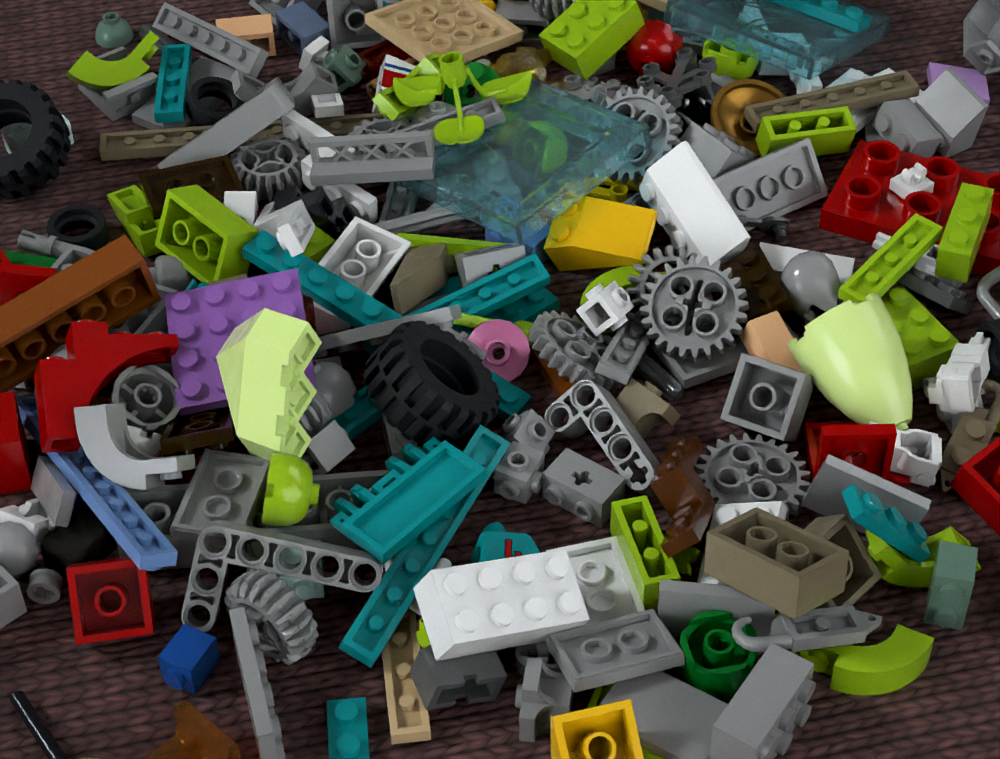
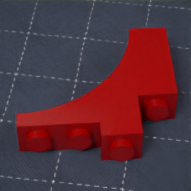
(91, 365)

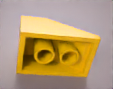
(600, 235)

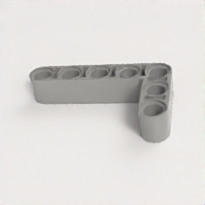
(237, 127)
(271, 560)

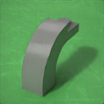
(312, 81)
(114, 454)

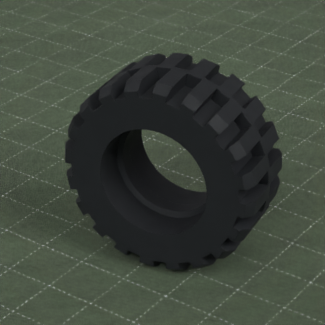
(46, 146)
(431, 385)

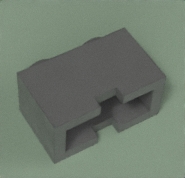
(469, 677)

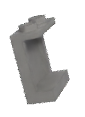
(125, 97)

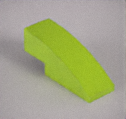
(136, 218)

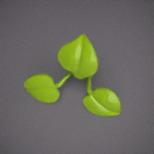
(453, 72)

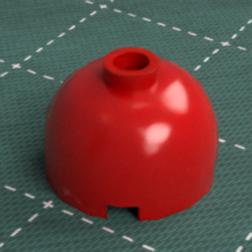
(653, 44)

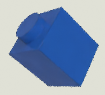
(189, 659)

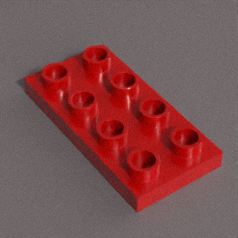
(865, 205)

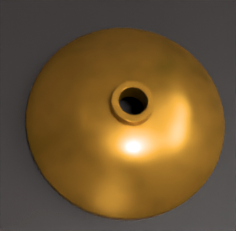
(729, 108)

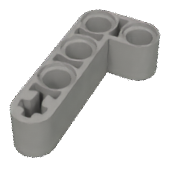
(614, 441)

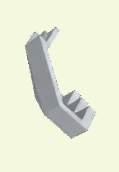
(982, 36)

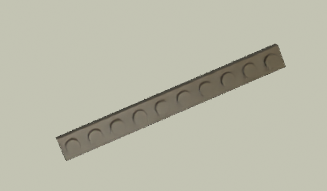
(164, 142)

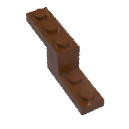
(682, 495)

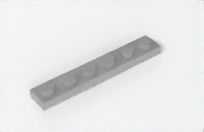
(210, 40)
(378, 332)

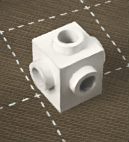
(605, 308)

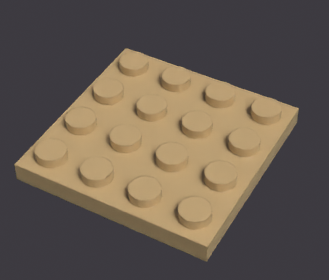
(443, 27)

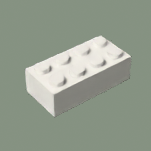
(499, 603)

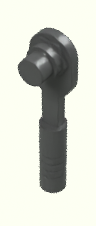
(776, 225)

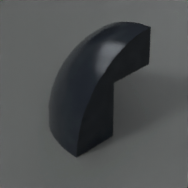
(326, 214)

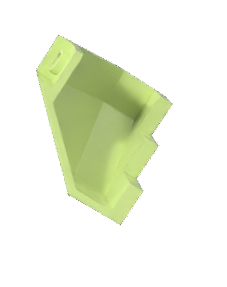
(267, 383)

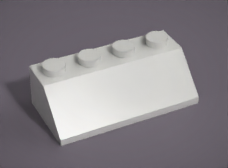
(692, 207)
(363, 258)

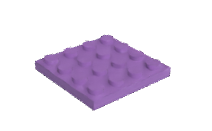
(206, 319)

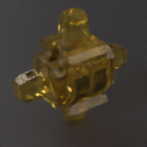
(524, 60)

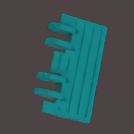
(407, 497)

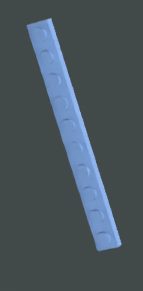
(108, 501)

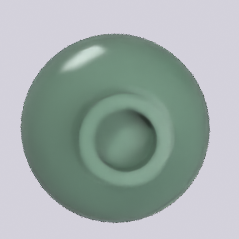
(113, 31)

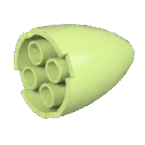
(858, 362)

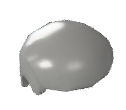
(17, 548)

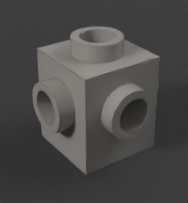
(528, 430)
(519, 472)

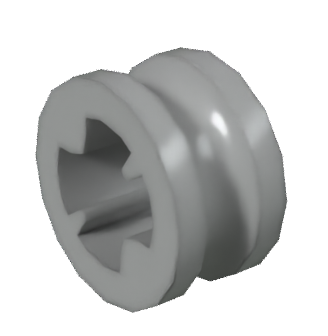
(44, 586)

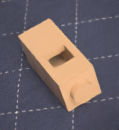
(769, 339)

